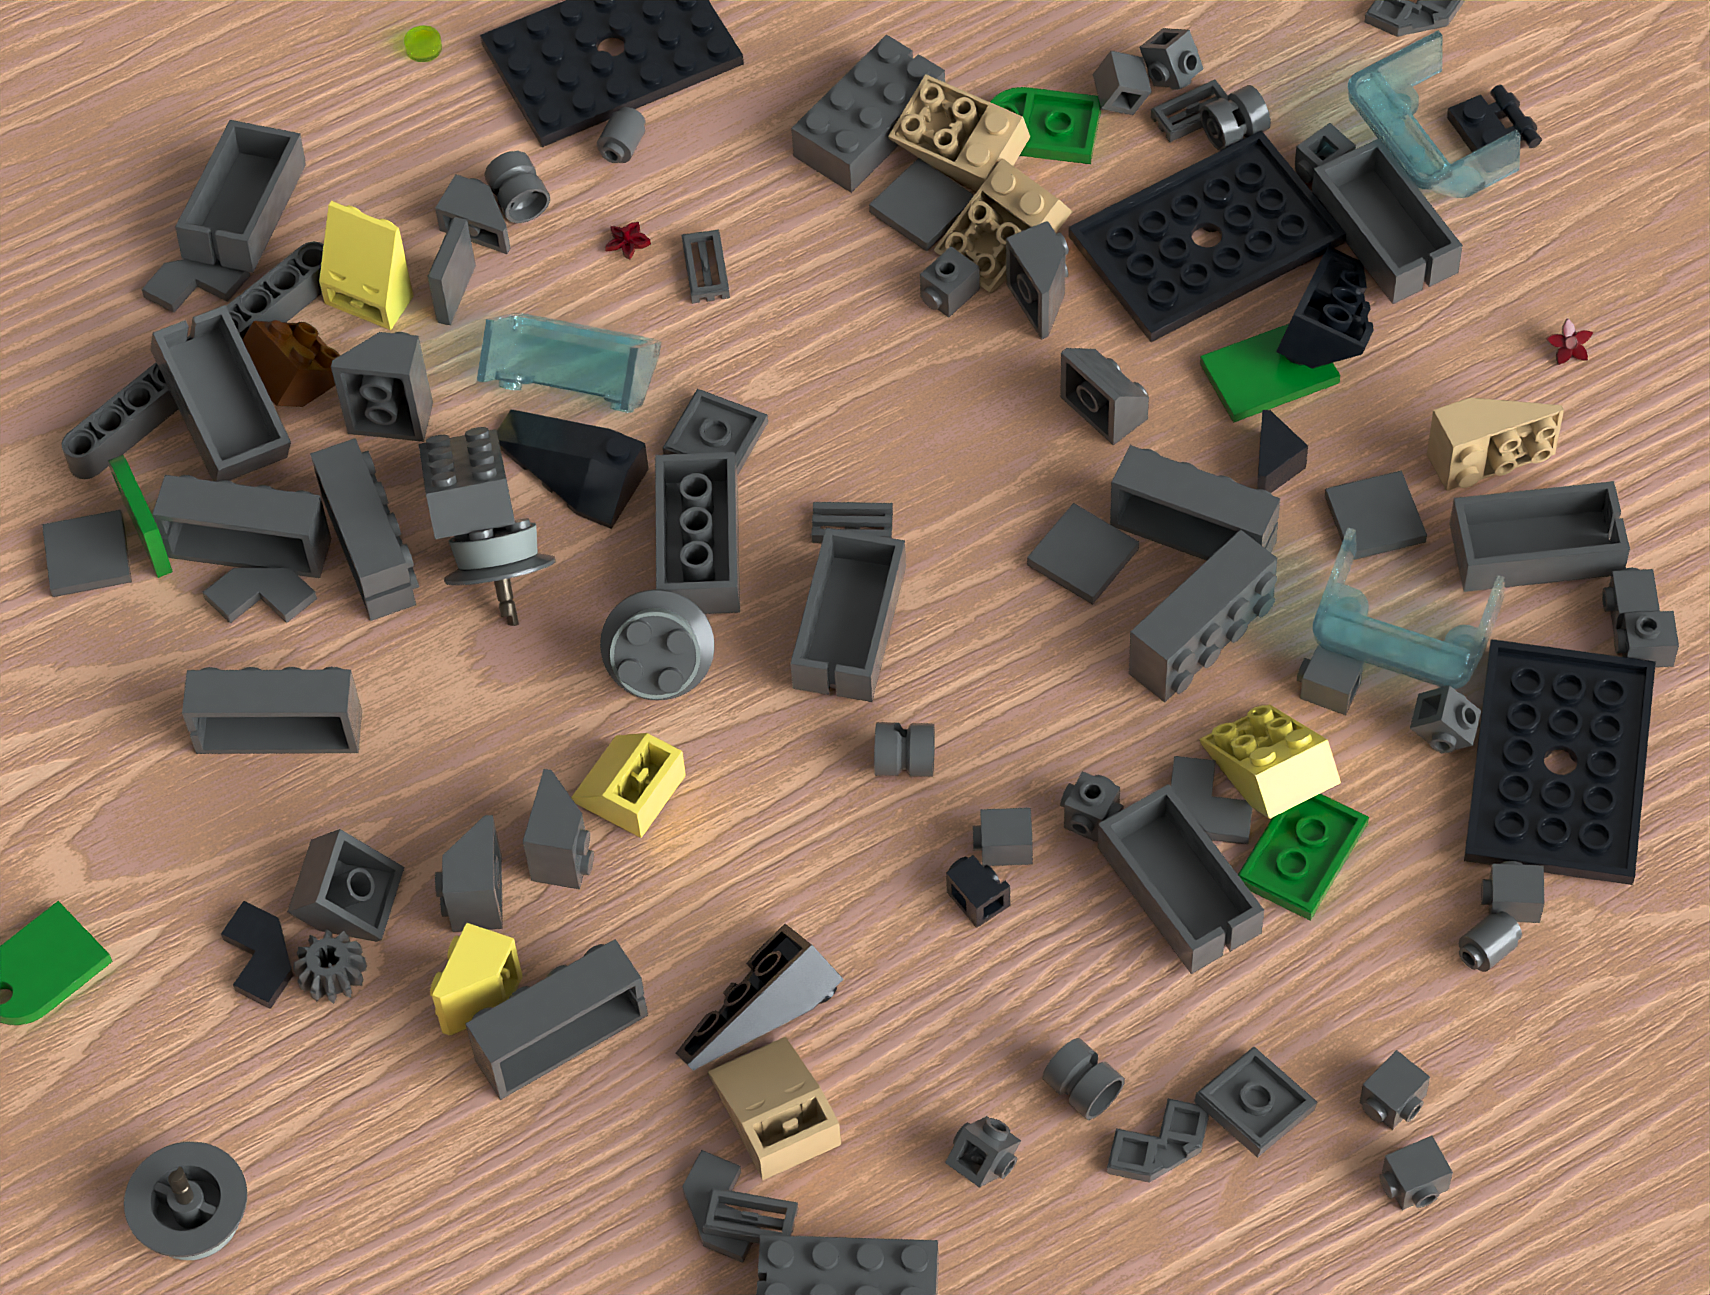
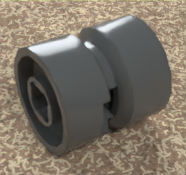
(1236, 117)
(517, 186)
(904, 749)
(1089, 1083)

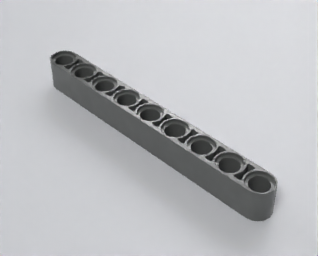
(148, 400)

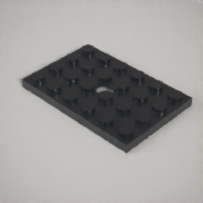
(571, 86)
(1245, 194)
(1573, 703)

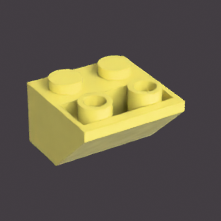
(632, 781)
(479, 975)

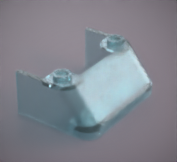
(1387, 104)
(568, 357)
(1345, 629)

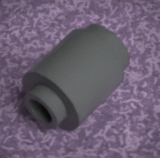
(621, 135)
(1489, 941)

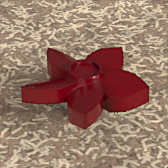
(628, 239)
(1570, 343)

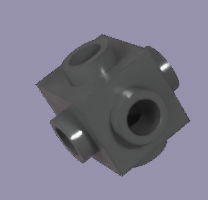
(1171, 58)
(1445, 719)
(1089, 803)
(983, 1151)

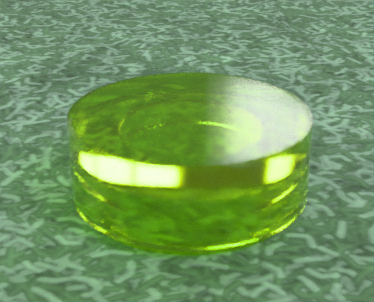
(423, 43)

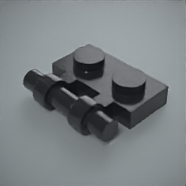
(1481, 124)

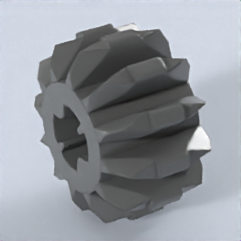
(336, 978)

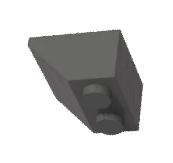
(1037, 273)
(1102, 393)
(556, 837)
(472, 879)
(346, 887)

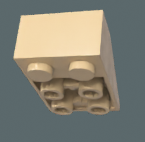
(959, 132)
(999, 209)
(1490, 438)
(776, 1107)

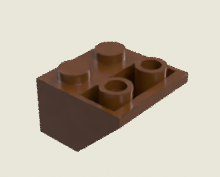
(290, 361)

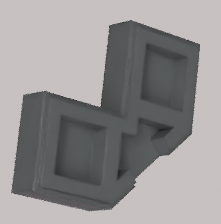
(1407, 17)
(179, 278)
(246, 586)
(1219, 817)
(1149, 1156)
(717, 1173)

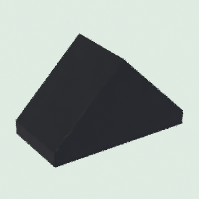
(1280, 453)

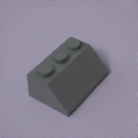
(384, 387)

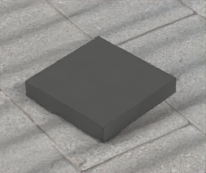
(921, 204)
(451, 271)
(716, 426)
(1379, 512)
(86, 553)
(1083, 553)
(1255, 1101)

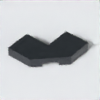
(270, 965)

